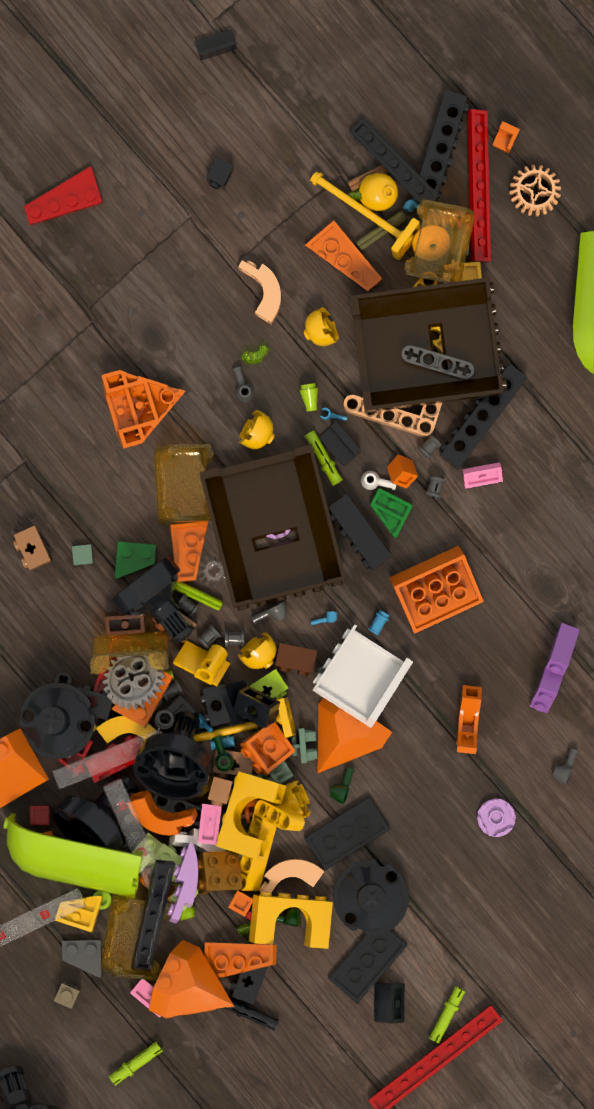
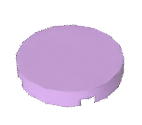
(496, 817)

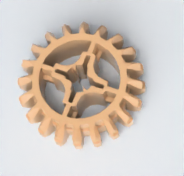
(527, 189)

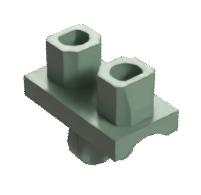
(304, 736)
(278, 774)

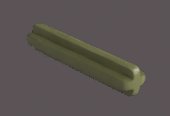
(378, 232)

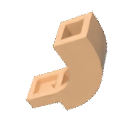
(271, 299)
(291, 868)

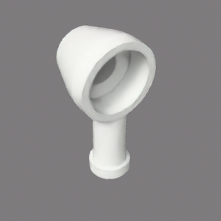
(377, 481)

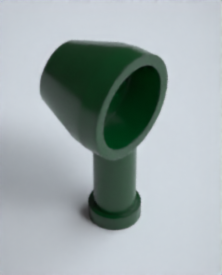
(222, 754)
(340, 791)
(291, 917)

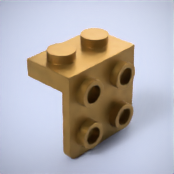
(218, 872)

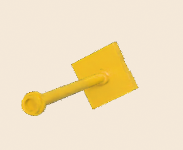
(404, 238)
(284, 718)

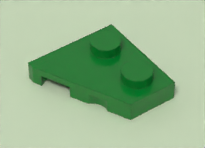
(391, 510)
(133, 557)

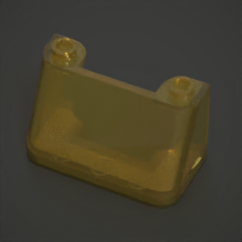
(441, 242)
(179, 483)
(148, 643)
(121, 938)

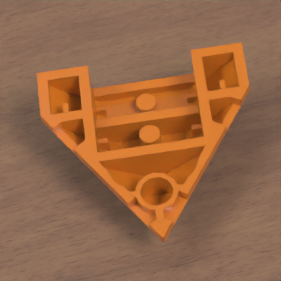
(136, 405)
(344, 736)
(187, 984)

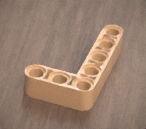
(398, 416)

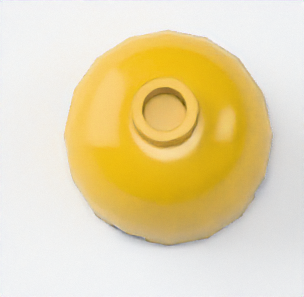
(378, 192)
(320, 329)
(257, 431)
(259, 652)
(296, 798)

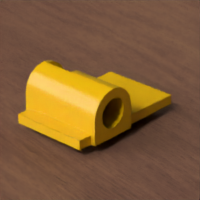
(197, 661)

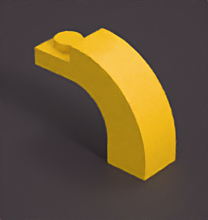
(120, 725)

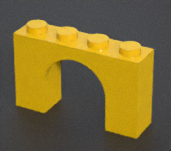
(232, 835)
(268, 907)

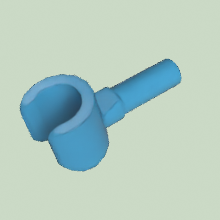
(410, 205)
(333, 415)
(330, 617)
(203, 724)

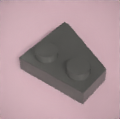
(83, 955)

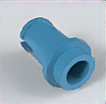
(379, 622)
(228, 741)

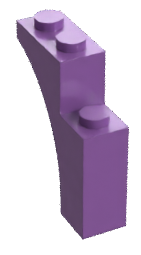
(555, 668)

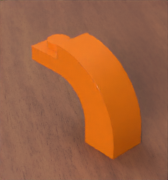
(468, 719)
(158, 820)

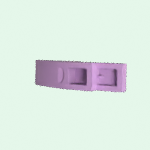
(187, 876)

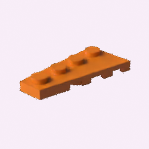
(340, 252)
(238, 958)

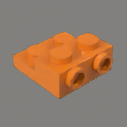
(266, 749)

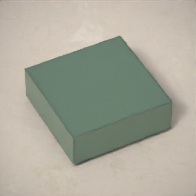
(82, 555)

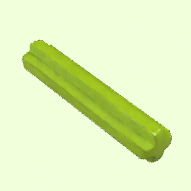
(199, 595)

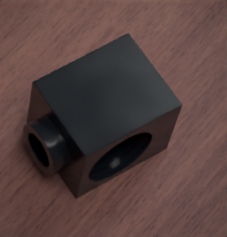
(219, 174)

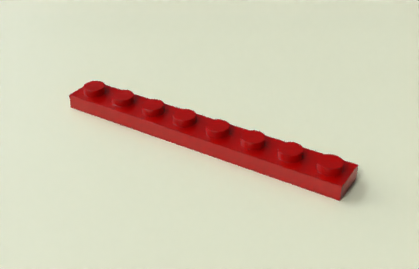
(479, 185)
(436, 1059)

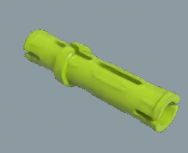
(324, 459)
(447, 1014)
(138, 1061)

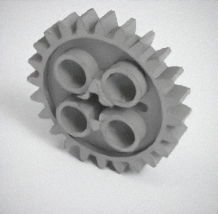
(132, 679)

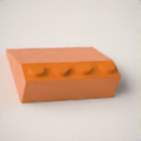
(436, 589)
(18, 767)

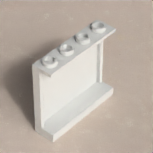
(360, 677)

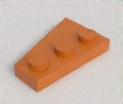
(187, 548)

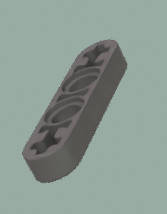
(438, 358)

